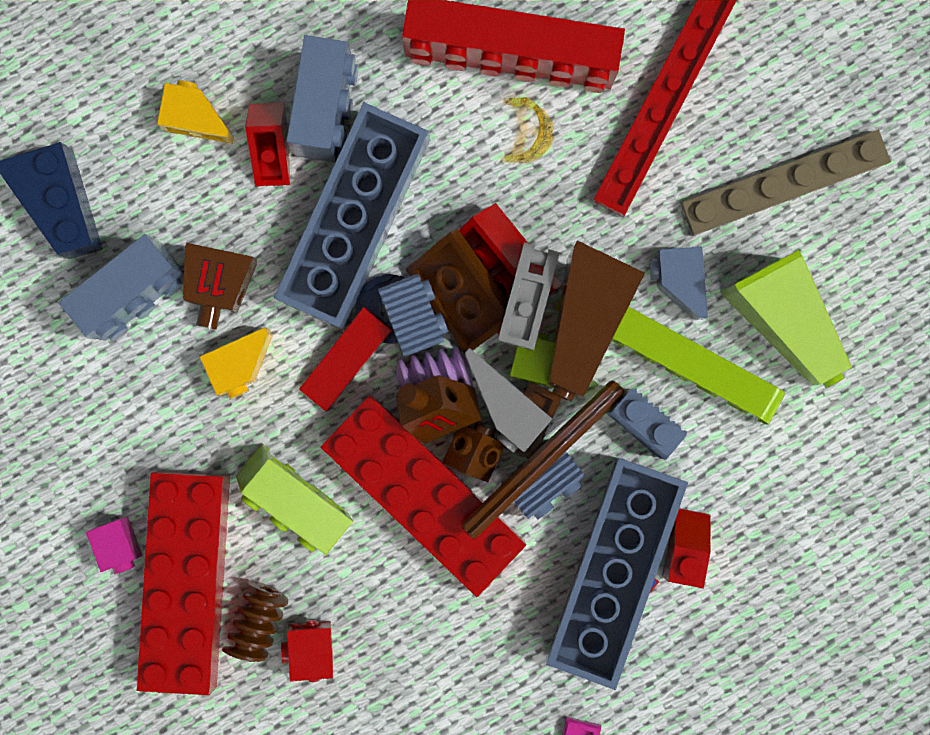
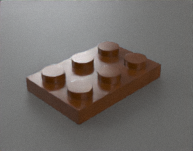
(462, 290)

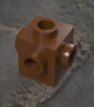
(474, 452)

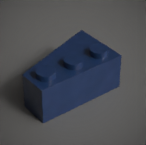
(54, 197)

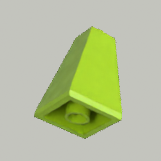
(792, 317)

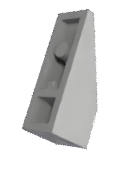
(510, 409)

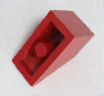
(267, 143)
(688, 549)

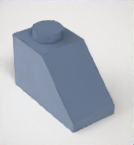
(682, 278)

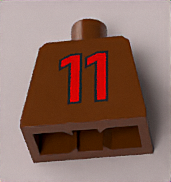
(215, 281)
(436, 407)

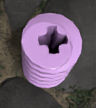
(452, 368)

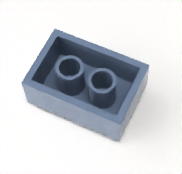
(322, 99)
(123, 289)

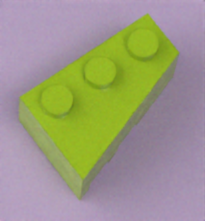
(292, 501)

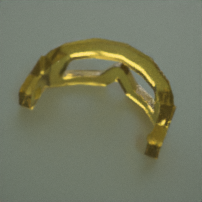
(545, 133)

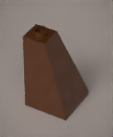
(590, 311)

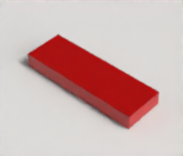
(345, 359)

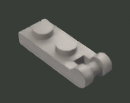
(528, 298)

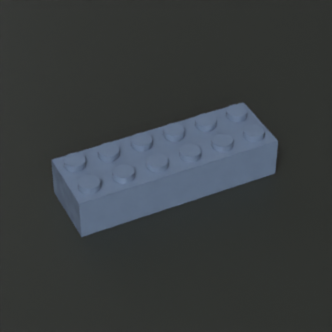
(353, 216)
(616, 573)

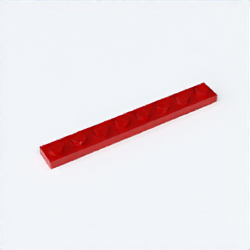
(662, 104)

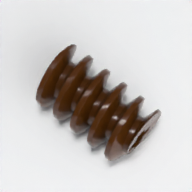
(258, 623)

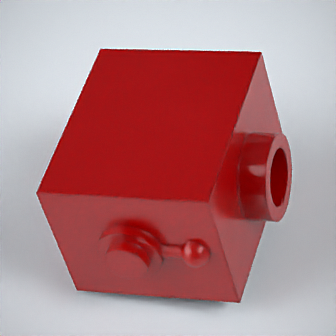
(308, 651)

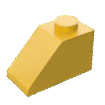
(190, 113)
(237, 363)

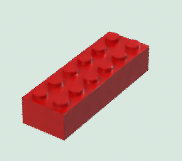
(512, 43)
(421, 494)
(183, 583)

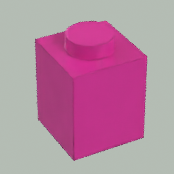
(115, 545)

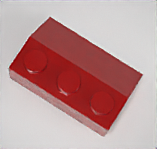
(499, 247)

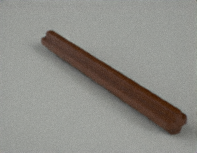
(542, 459)

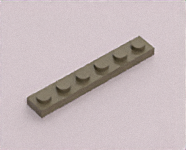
(785, 182)

